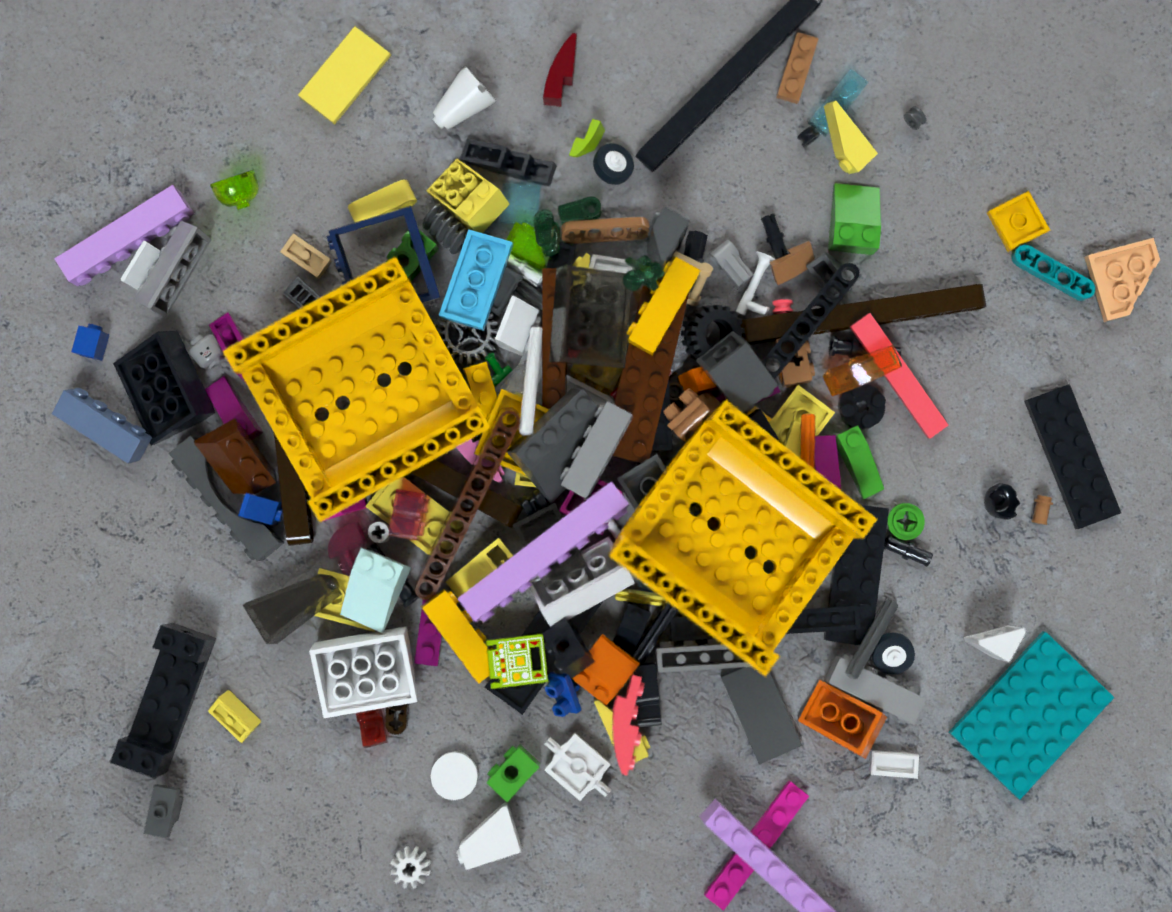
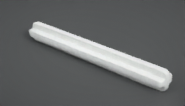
(531, 381)

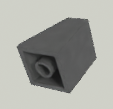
(737, 372)

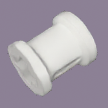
(375, 527)

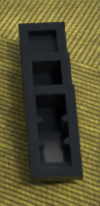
(507, 162)

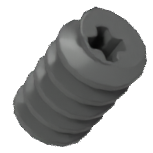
(444, 229)

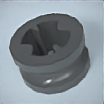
(915, 118)

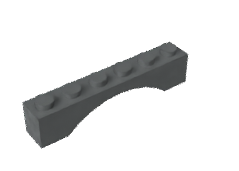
(256, 537)

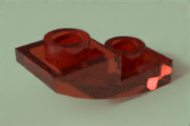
(372, 727)

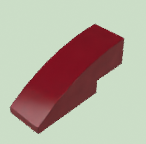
(560, 72)

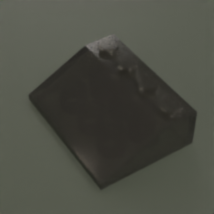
(590, 317)

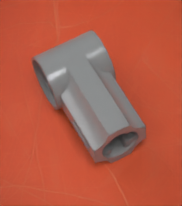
(727, 259)

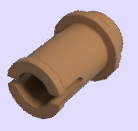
(1042, 509)

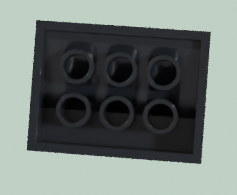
(164, 386)

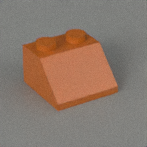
(608, 672)

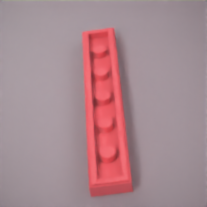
(902, 379)

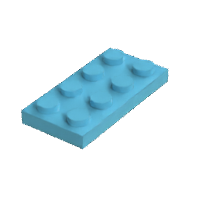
(476, 279)

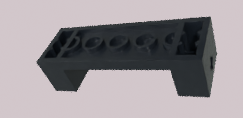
(165, 701)

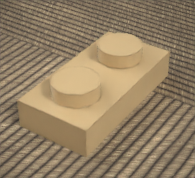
(306, 256)

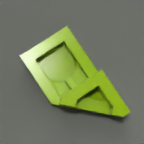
(591, 140)

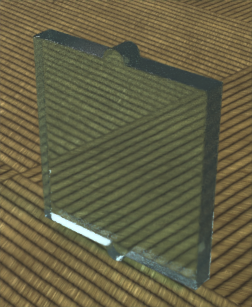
(522, 201)

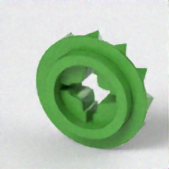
(913, 513)

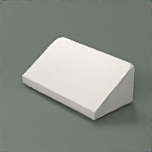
(139, 266)

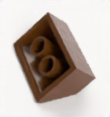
(236, 459)

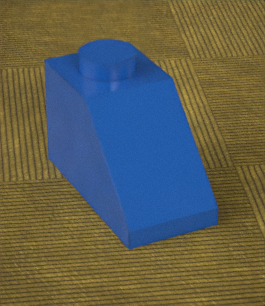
(261, 509)

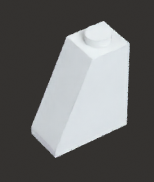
(491, 839)

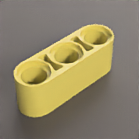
(383, 201)

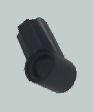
(695, 245)

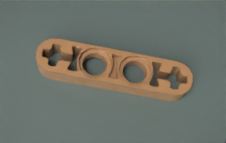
(605, 227)

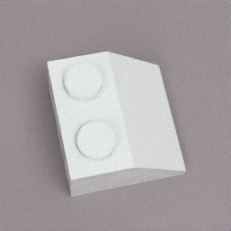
(516, 326)

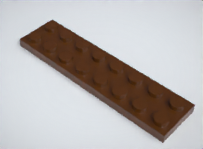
(644, 387)

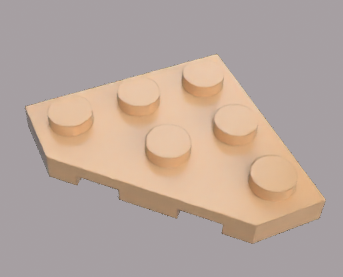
(1121, 276)

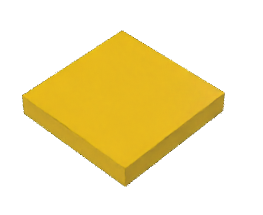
(1018, 221)

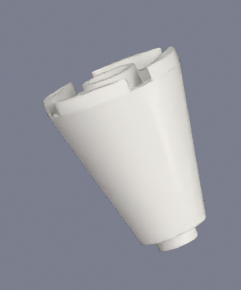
(462, 100)

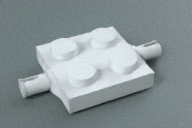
(577, 766)

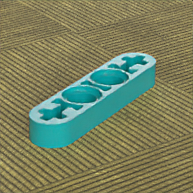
(1051, 276)

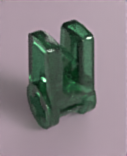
(579, 210)
(547, 232)

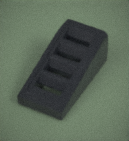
(293, 285)

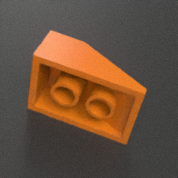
(842, 719)

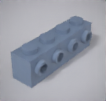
(102, 425)

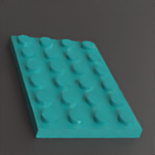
(1031, 715)

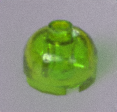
(236, 190)

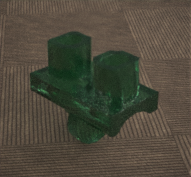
(643, 273)

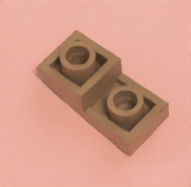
(793, 263)

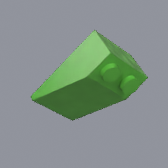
(855, 219)

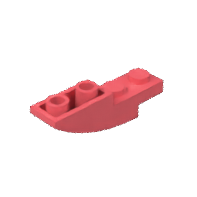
(624, 734)

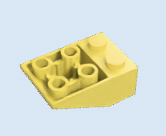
(468, 196)
(479, 567)

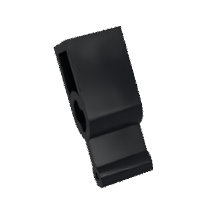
(649, 702)

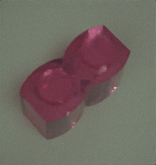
(408, 515)

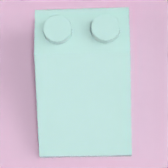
(373, 589)

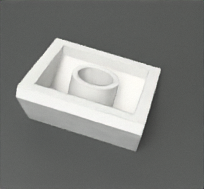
(998, 642)

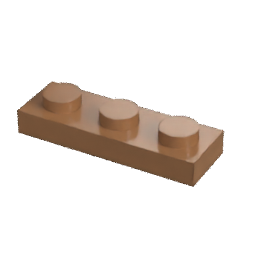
(797, 68)

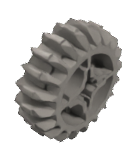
(463, 342)

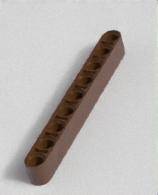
(463, 514)

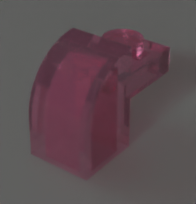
(343, 542)

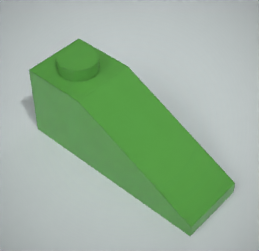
(859, 462)

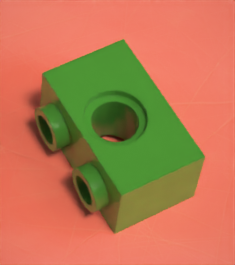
(506, 785)

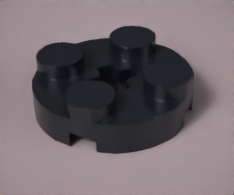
(867, 418)

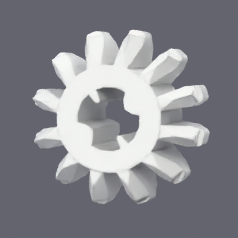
(407, 875)

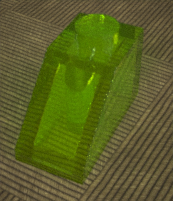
(525, 245)

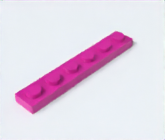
(768, 831)

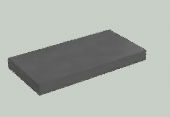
(761, 713)

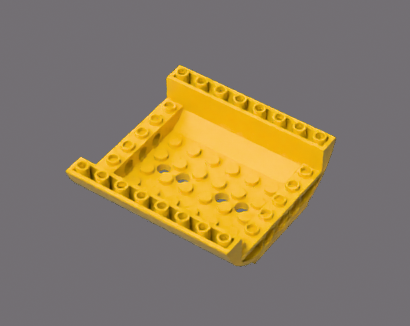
(341, 350)
(761, 501)

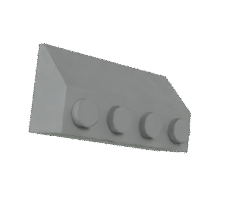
(173, 268)

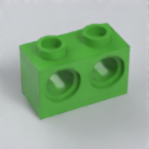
(405, 251)

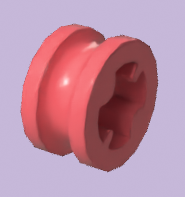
(782, 306)

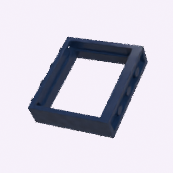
(342, 263)

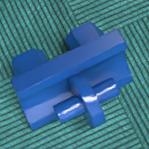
(564, 691)

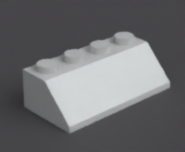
(584, 588)

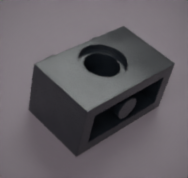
(576, 657)

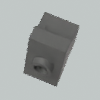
(163, 811)

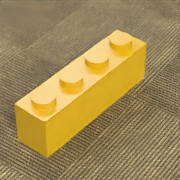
(663, 306)
(459, 633)

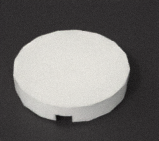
(454, 775)

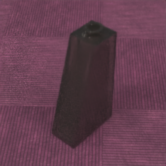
(290, 607)

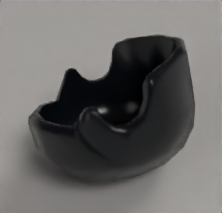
(1001, 501)

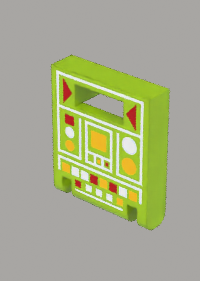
(513, 661)

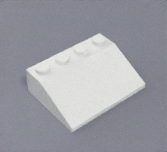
(364, 672)

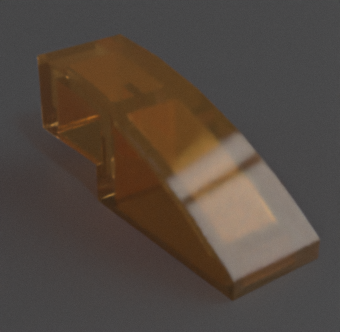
(861, 370)

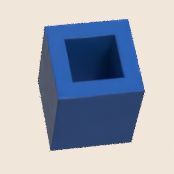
(90, 342)

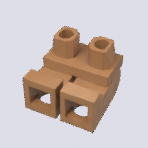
(698, 409)

